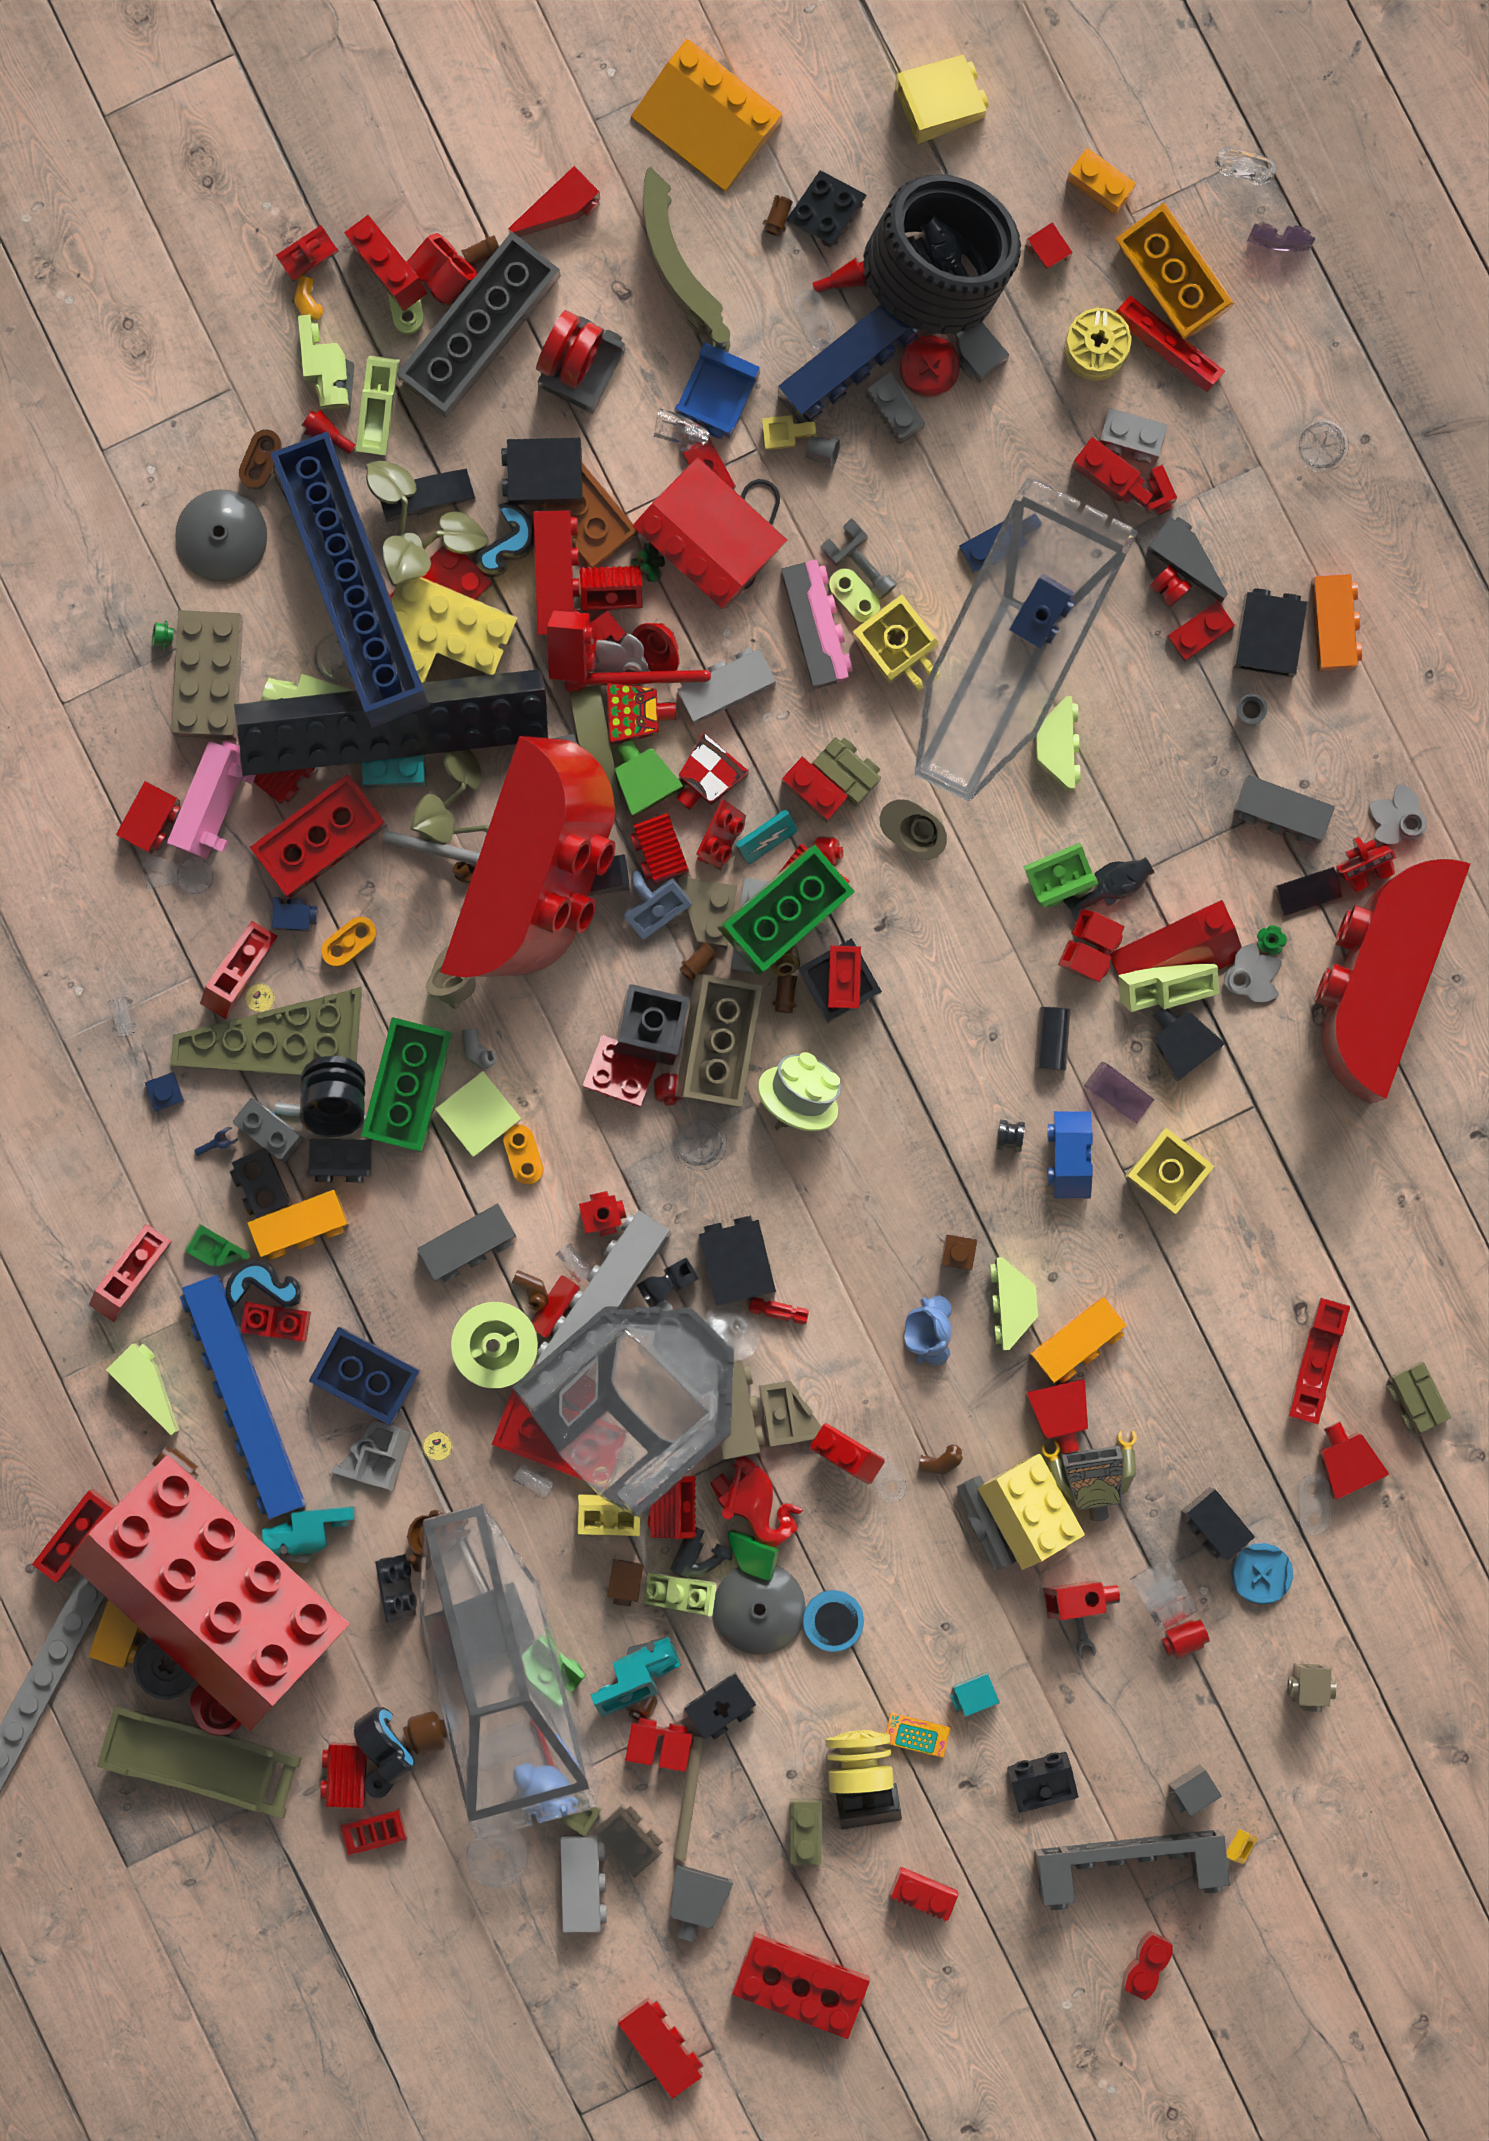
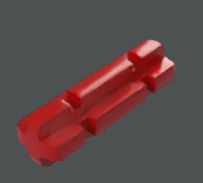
(778, 1310)

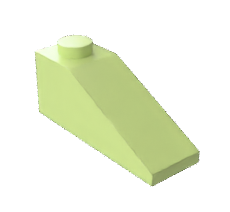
(143, 1381)

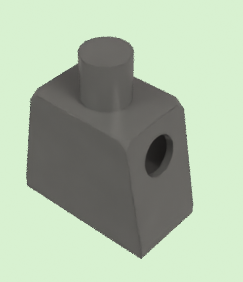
(697, 1899)

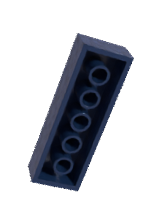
(844, 363)

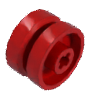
(569, 349)

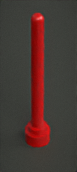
(644, 677)

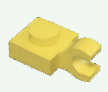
(781, 432)

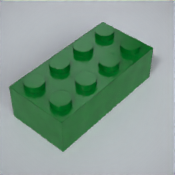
(786, 909)
(407, 1084)

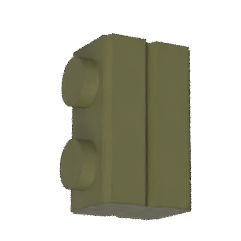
(847, 770)
(1418, 1398)
(805, 1831)

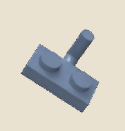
(656, 907)

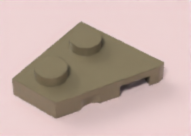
(786, 1414)

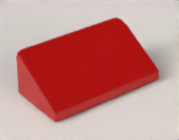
(558, 1303)

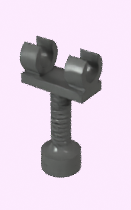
(882, 584)

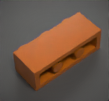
(1336, 622)

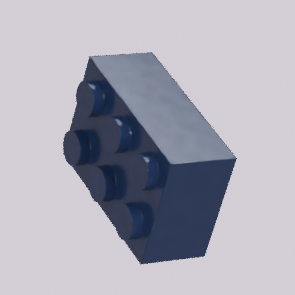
(365, 1375)

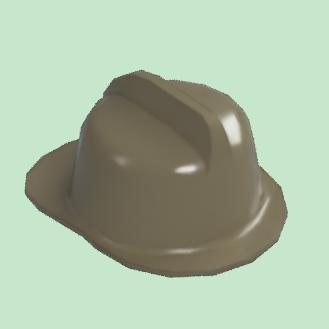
(913, 828)
(449, 988)

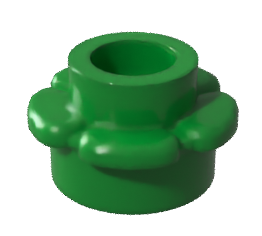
(162, 635)
(1279, 940)

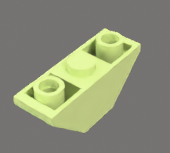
(1057, 744)
(1014, 1302)
(680, 1593)

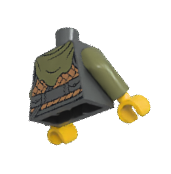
(1094, 1476)

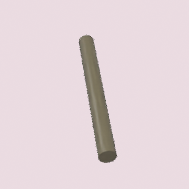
(688, 1797)

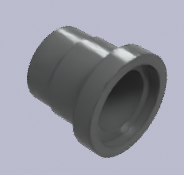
(823, 450)
(1254, 699)

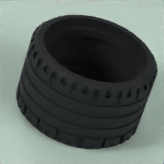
(919, 291)

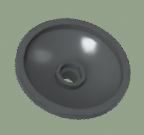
(223, 556)
(754, 1632)

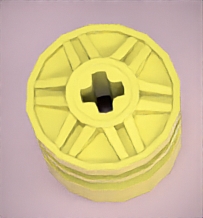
(1091, 361)
(859, 1762)

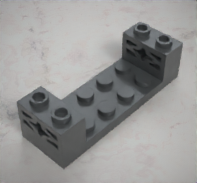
(1205, 1848)

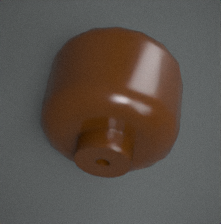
(642, 1708)

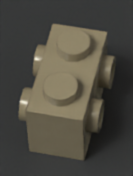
(1311, 1686)

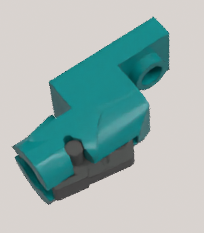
(306, 1534)
(636, 1675)

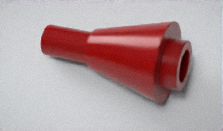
(845, 277)
(319, 423)

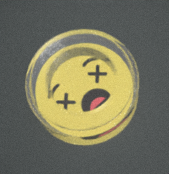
(259, 997)
(437, 1446)

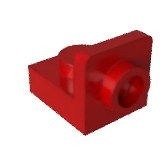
(1161, 485)

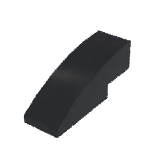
(433, 494)

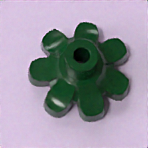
(649, 562)

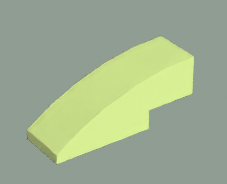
(377, 405)
(1168, 986)

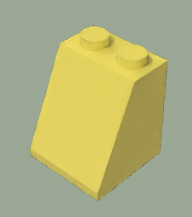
(940, 97)

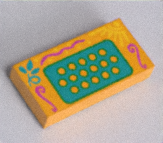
(917, 1734)

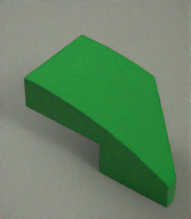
(213, 1248)
(753, 1556)

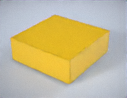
(1241, 1846)

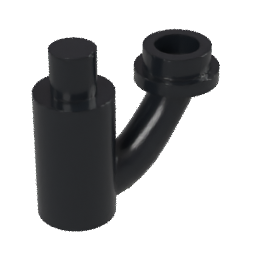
(688, 1553)

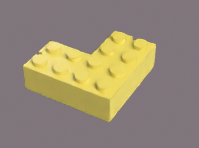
(451, 625)

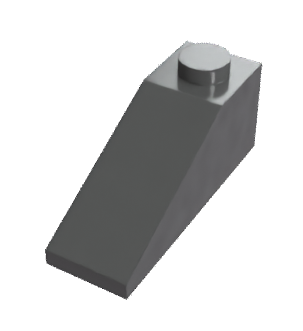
(980, 352)
(1181, 549)

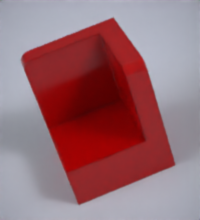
(1049, 246)

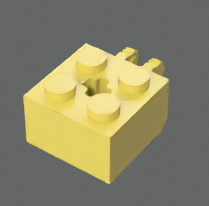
(915, 645)

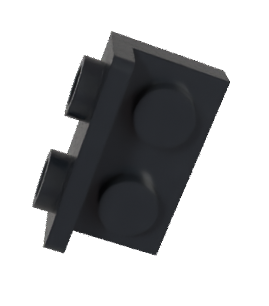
(340, 1158)
(1042, 1781)

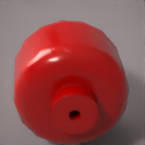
(830, 848)
(665, 1088)

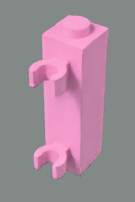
(208, 800)

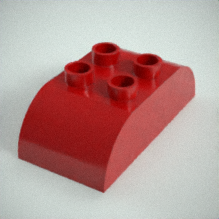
(536, 863)
(1385, 974)

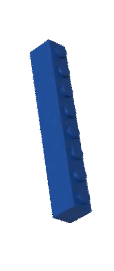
(243, 1396)

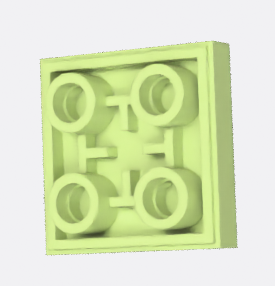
(478, 1113)

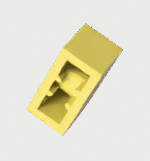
(602, 1517)

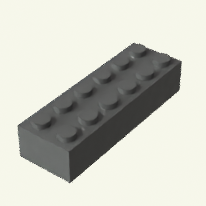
(479, 324)

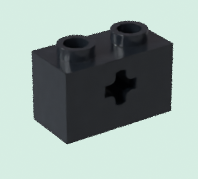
(728, 1690)

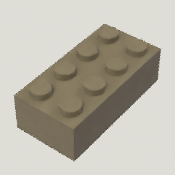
(207, 674)
(718, 1040)

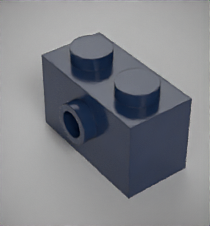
(1042, 611)

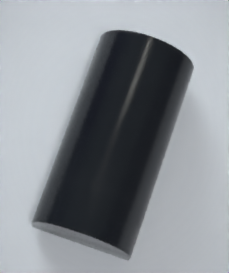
(1052, 1038)

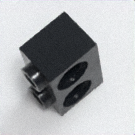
(268, 1180)

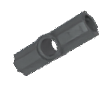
(985, 1525)

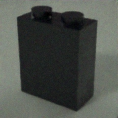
(543, 471)
(1270, 633)
(736, 1260)

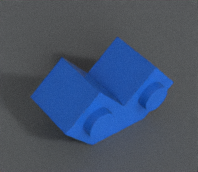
(1072, 1164)

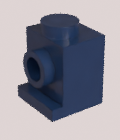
(293, 915)

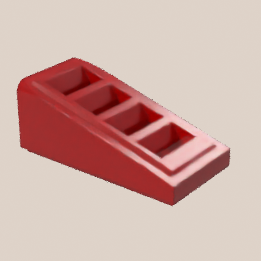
(398, 1824)

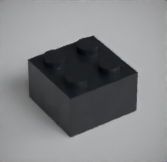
(816, 978)
(651, 1024)
(1218, 1524)

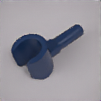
(219, 1141)

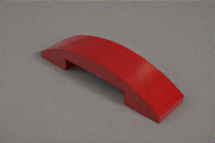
(1318, 1360)

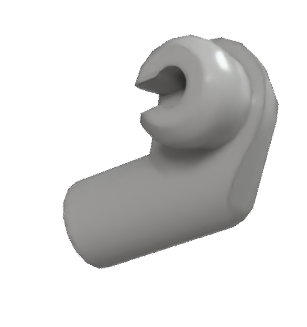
(476, 1053)

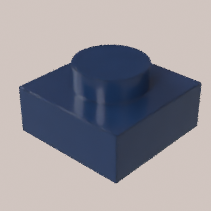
(164, 1091)

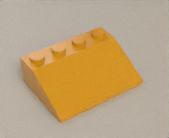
(707, 115)

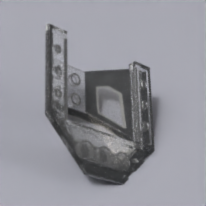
(634, 1400)

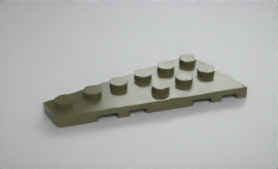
(276, 1039)

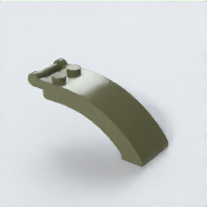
(687, 292)
(196, 1761)

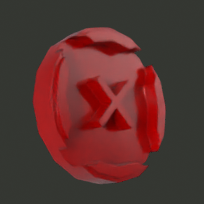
(929, 366)

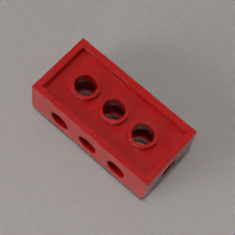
(315, 815)
(807, 2005)

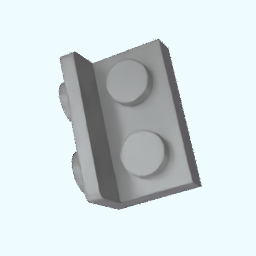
(1133, 435)

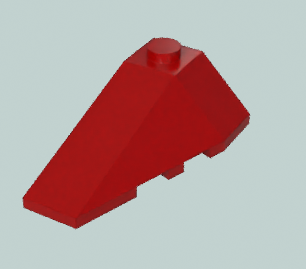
(1195, 939)

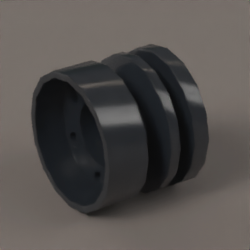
(332, 1096)
(158, 1681)

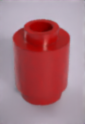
(1185, 1638)

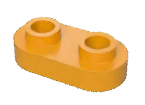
(347, 939)
(523, 1154)

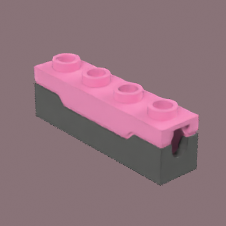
(815, 624)

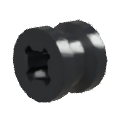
(1010, 1135)

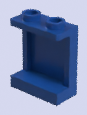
(717, 391)

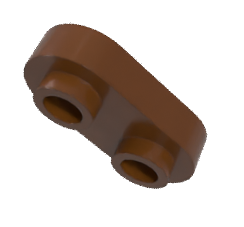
(258, 459)

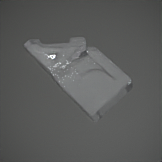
(679, 429)

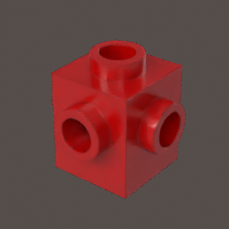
(590, 1209)

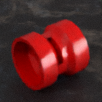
(1170, 586)

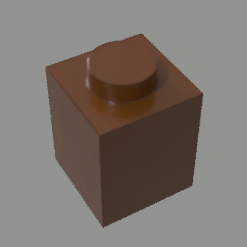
(958, 1252)
(625, 1582)

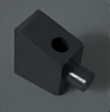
(1184, 1041)

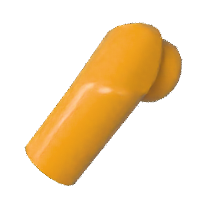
(304, 301)

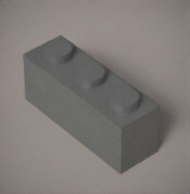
(1283, 810)
(467, 1243)

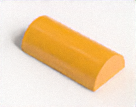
(1174, 271)

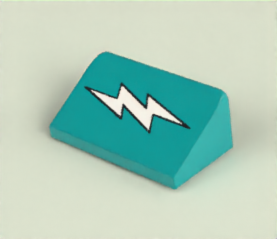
(766, 837)

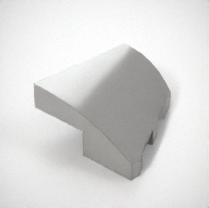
(376, 1456)

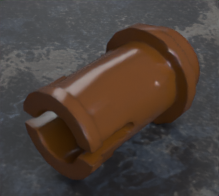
(778, 214)
(481, 250)
(698, 962)
(785, 994)

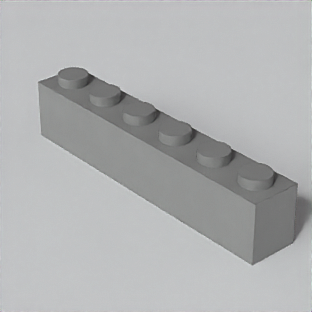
(615, 1278)

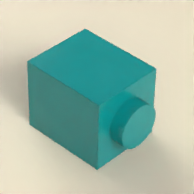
(974, 1694)

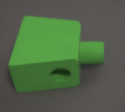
(644, 778)

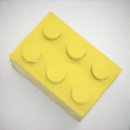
(1031, 1511)

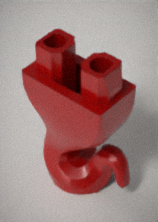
(755, 1502)

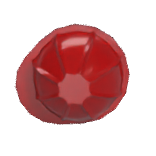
(659, 646)
(211, 1714)

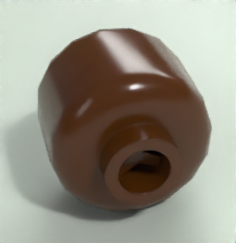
(425, 1733)

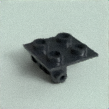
(826, 208)
(396, 1587)

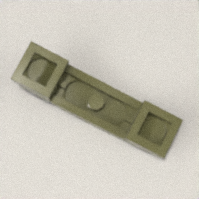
(593, 731)

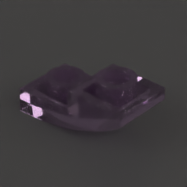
(1293, 239)

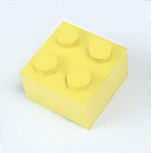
(1169, 1171)

